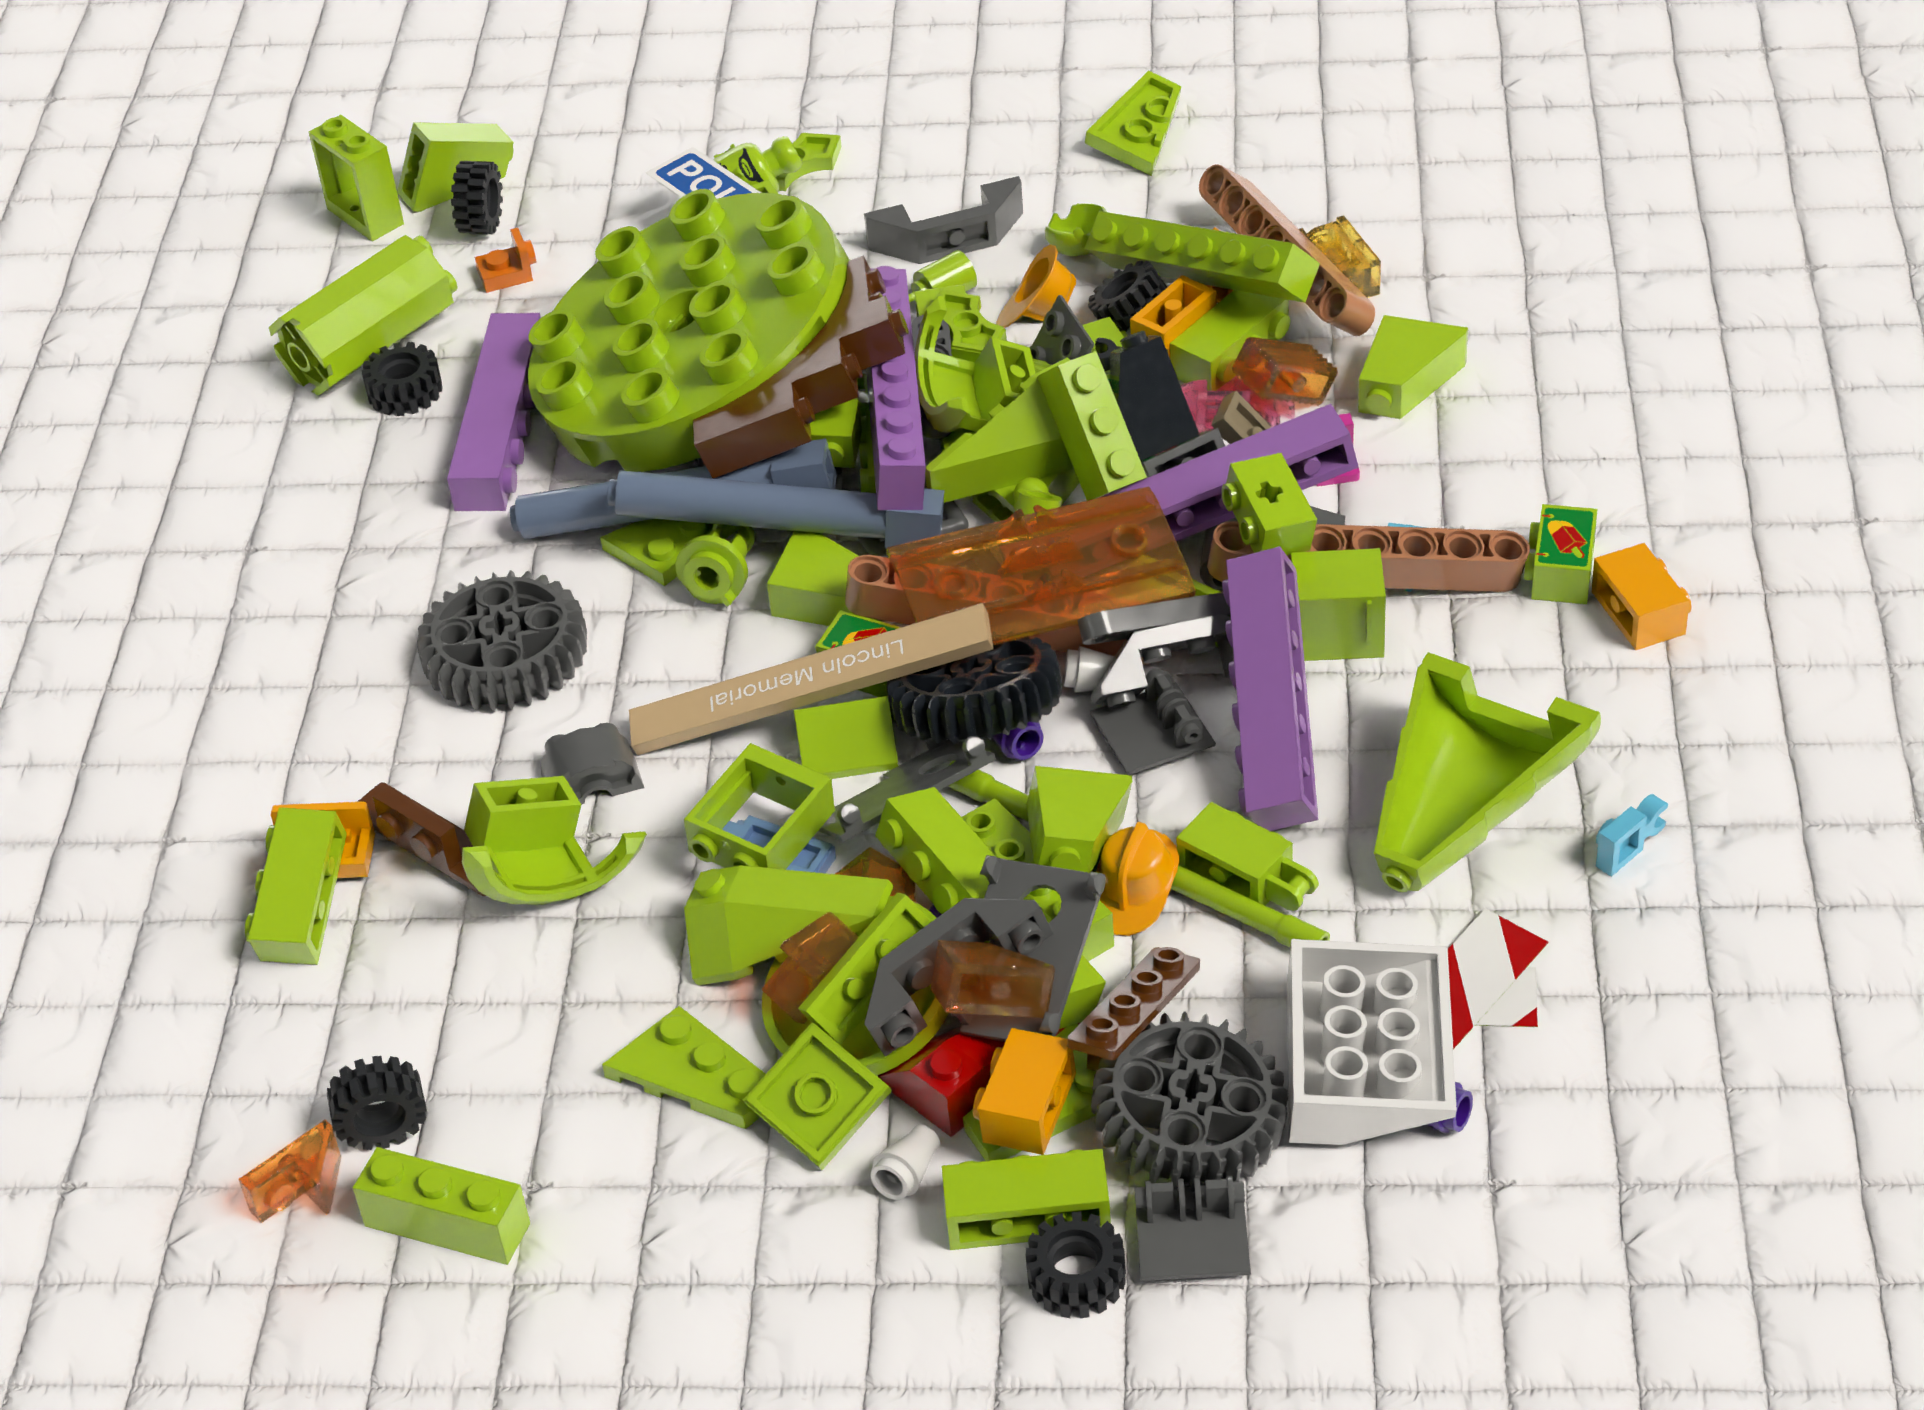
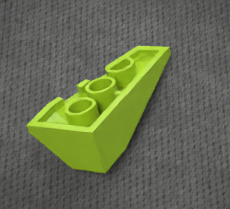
(1010, 447)
(749, 911)

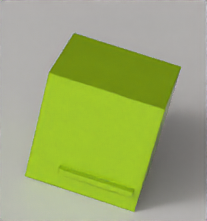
(1341, 603)

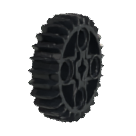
(978, 693)

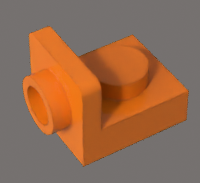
(508, 266)

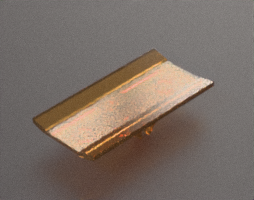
(1048, 565)

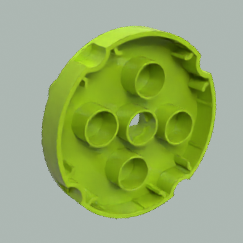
(682, 324)

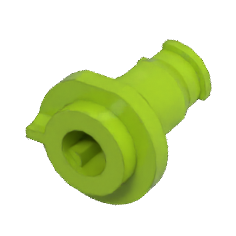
(715, 567)

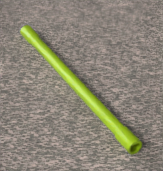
(1282, 927)

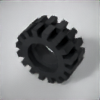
(476, 197)
(1126, 293)
(402, 378)
(373, 1083)
(1075, 1290)

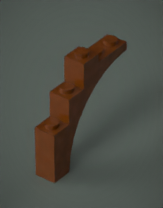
(821, 376)

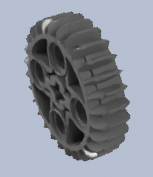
(502, 640)
(1215, 1107)

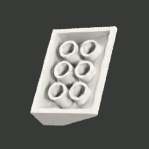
(1367, 1040)

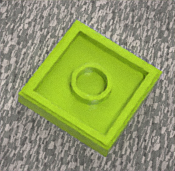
(817, 1095)

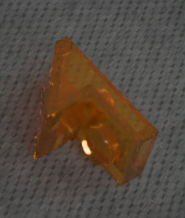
(810, 958)
(301, 1167)

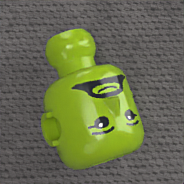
(756, 166)

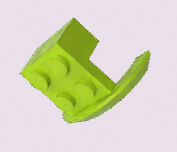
(964, 392)
(528, 845)

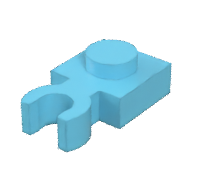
(1624, 837)

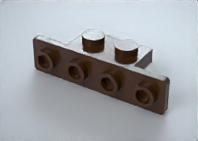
(419, 831)
(1133, 1004)

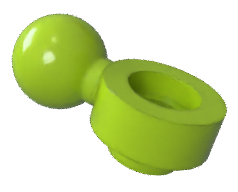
(1034, 492)

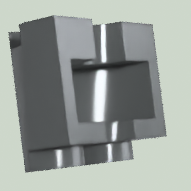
(592, 761)

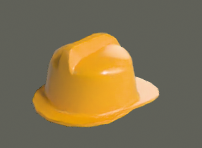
(1039, 288)
(1138, 876)

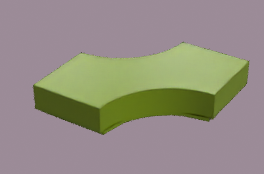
(817, 154)
(967, 326)

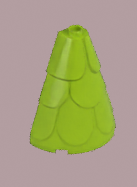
(1466, 770)

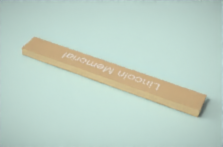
(810, 679)

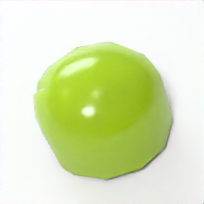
(1072, 232)

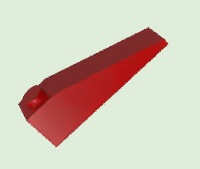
(945, 1077)

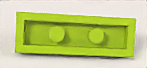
(846, 990)

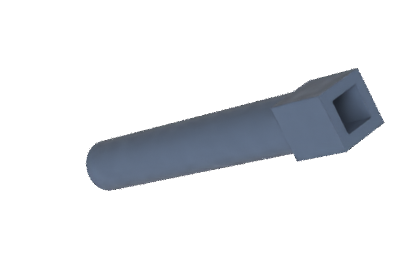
(772, 506)
(588, 508)

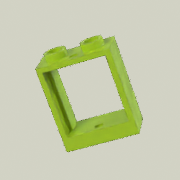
(357, 177)
(759, 773)

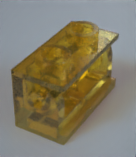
(1348, 253)

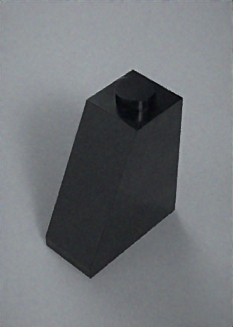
(1150, 395)

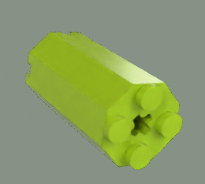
(362, 312)

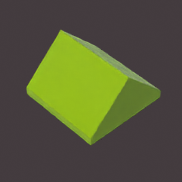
(847, 738)

